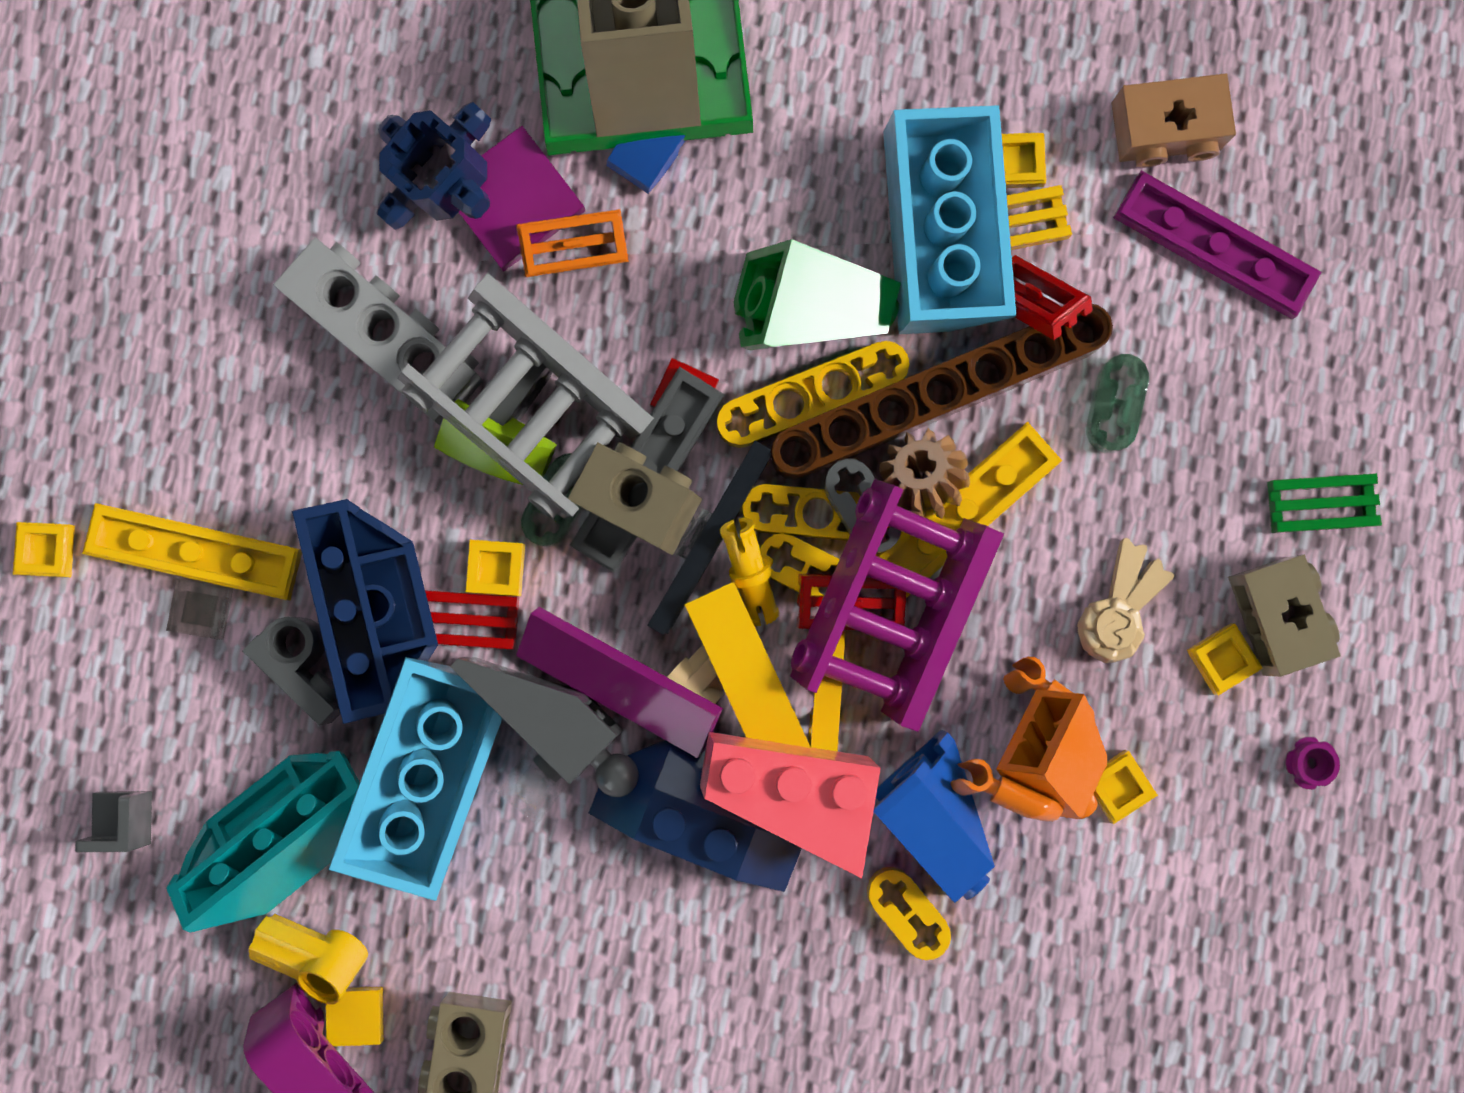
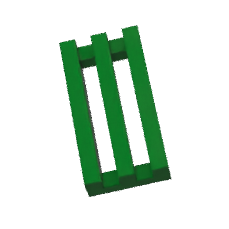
(1367, 500)

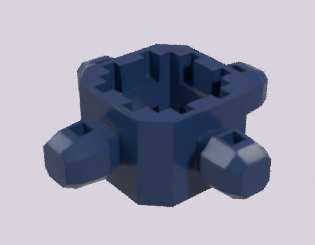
(410, 144)

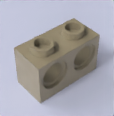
(477, 1057)

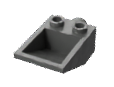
(556, 722)

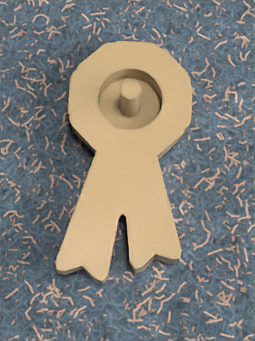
(1113, 626)

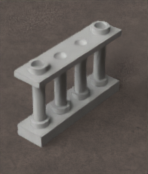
(534, 346)

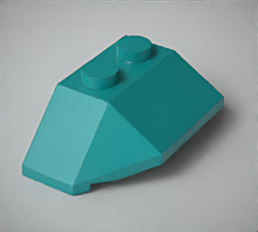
(265, 842)

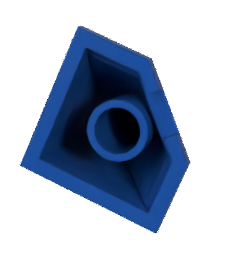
(935, 821)

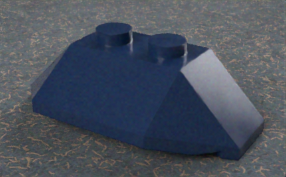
(365, 602)
(675, 818)

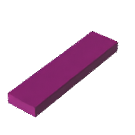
(1217, 245)
(618, 681)

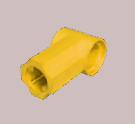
(317, 961)

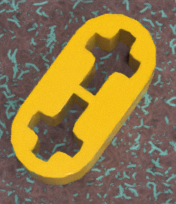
(801, 551)
(898, 920)

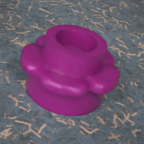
(1326, 765)

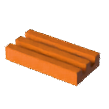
(528, 249)

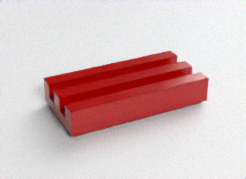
(1040, 311)
(806, 600)
(509, 622)

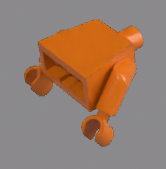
(1051, 756)

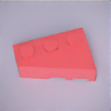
(796, 792)

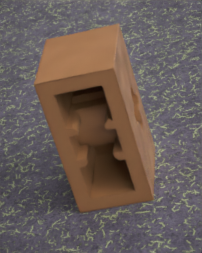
(1196, 103)

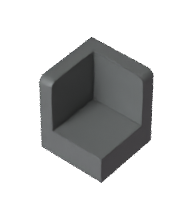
(118, 822)

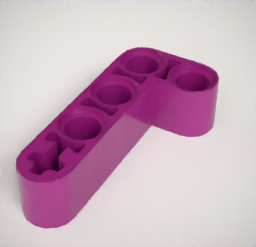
(290, 1051)

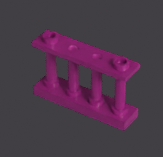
(928, 644)

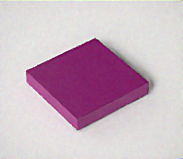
(520, 190)

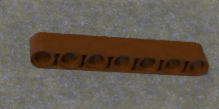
(920, 411)

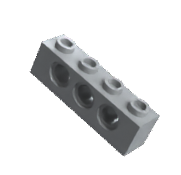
(312, 286)

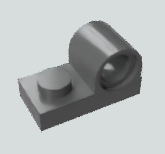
(311, 693)

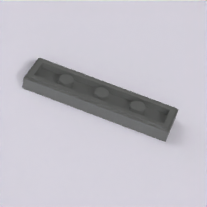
(666, 441)

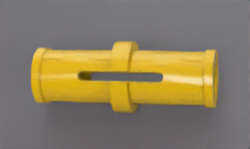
(750, 570)

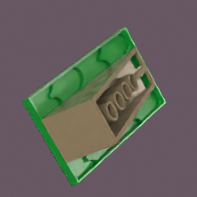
(639, 71)

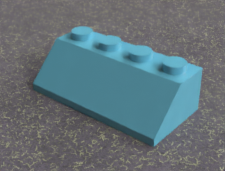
(949, 218)
(418, 781)

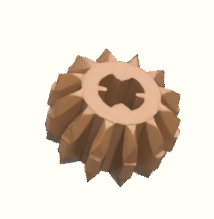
(923, 457)

